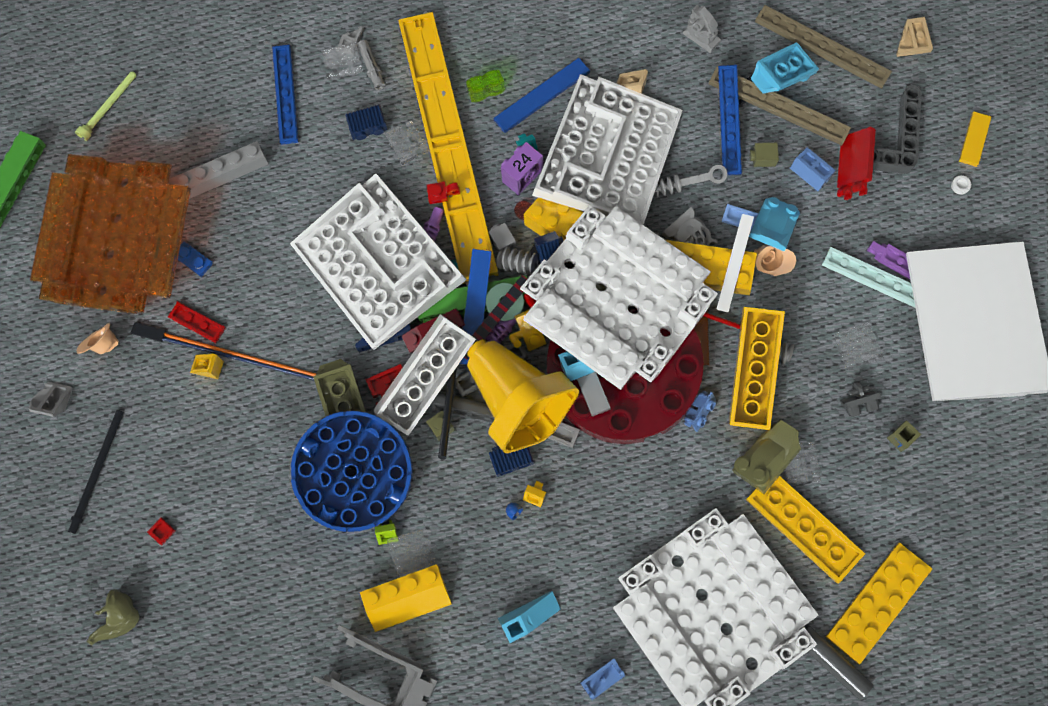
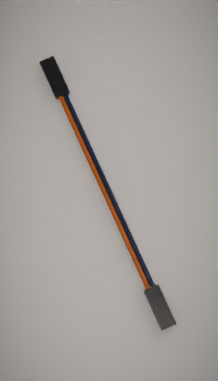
(158, 335)

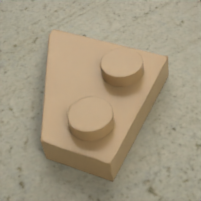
(914, 38)

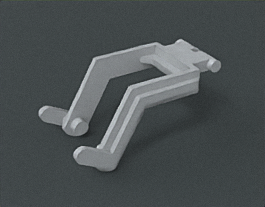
(411, 690)

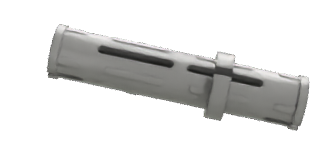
(374, 71)

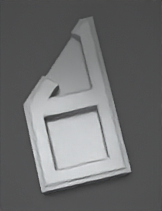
(352, 37)

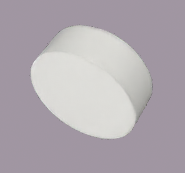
(961, 184)

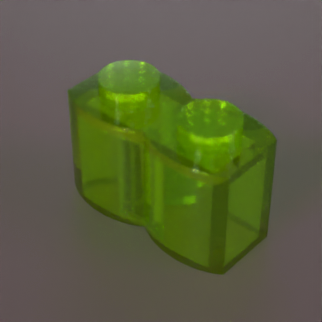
(487, 85)

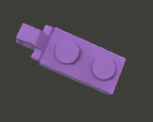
(890, 257)

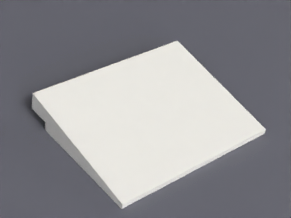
(608, 149)
(376, 261)
(978, 322)

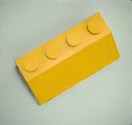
(405, 598)

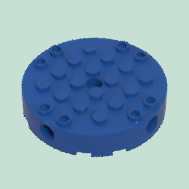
(322, 478)

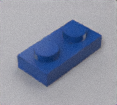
(193, 259)

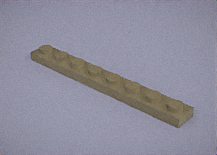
(823, 46)
(789, 110)

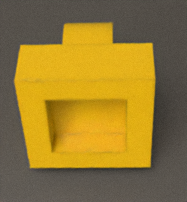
(535, 494)

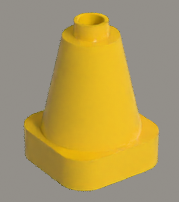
(520, 397)

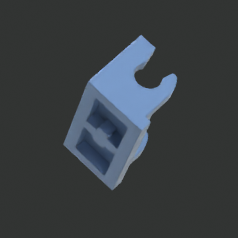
(812, 169)
(602, 679)

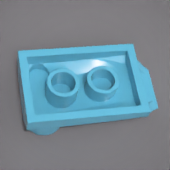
(783, 69)
(775, 223)

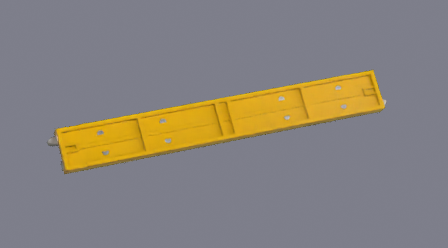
(446, 139)

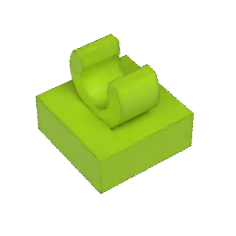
(385, 532)

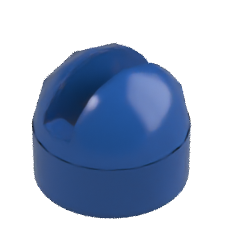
(512, 509)

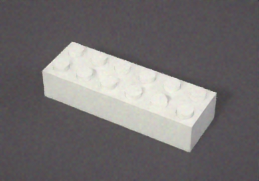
(424, 375)

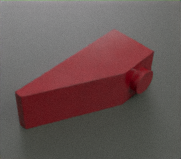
(415, 336)

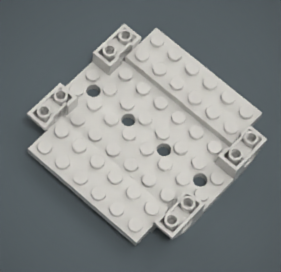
(637, 272)
(743, 589)

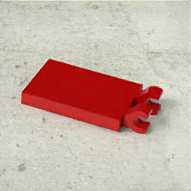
(856, 163)

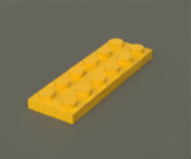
(807, 529)
(878, 603)

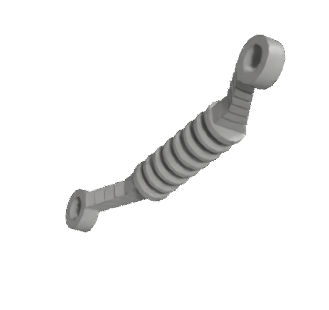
(678, 183)

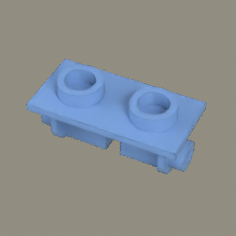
(697, 418)

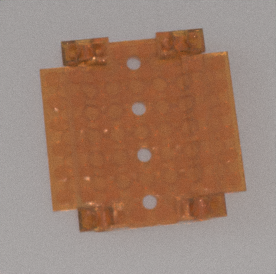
(81, 231)

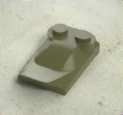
(338, 388)
(768, 456)

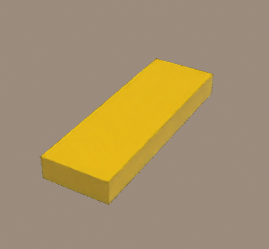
(975, 139)

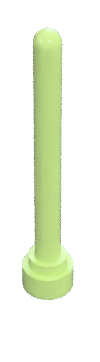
(86, 130)

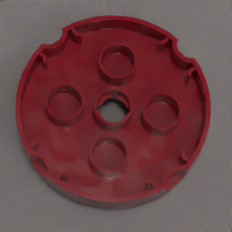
(640, 406)

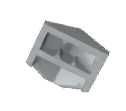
(51, 399)

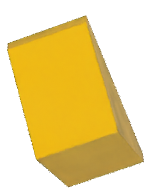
(207, 365)

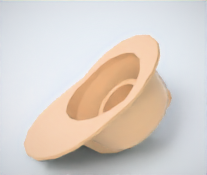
(774, 261)
(99, 341)

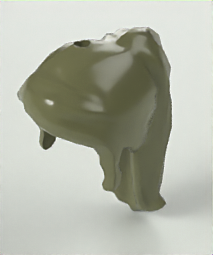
(120, 617)

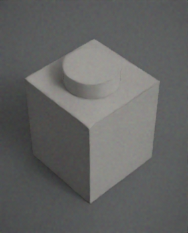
(501, 237)

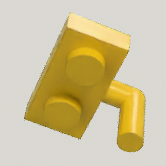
(530, 335)

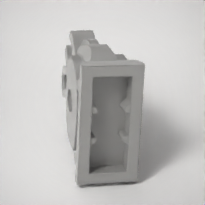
(702, 29)
(689, 230)

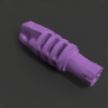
(432, 226)
(500, 331)

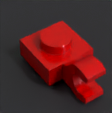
(439, 191)

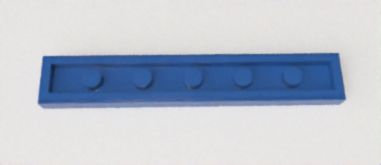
(285, 94)
(541, 95)
(729, 119)
(476, 292)

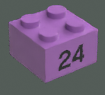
(521, 168)

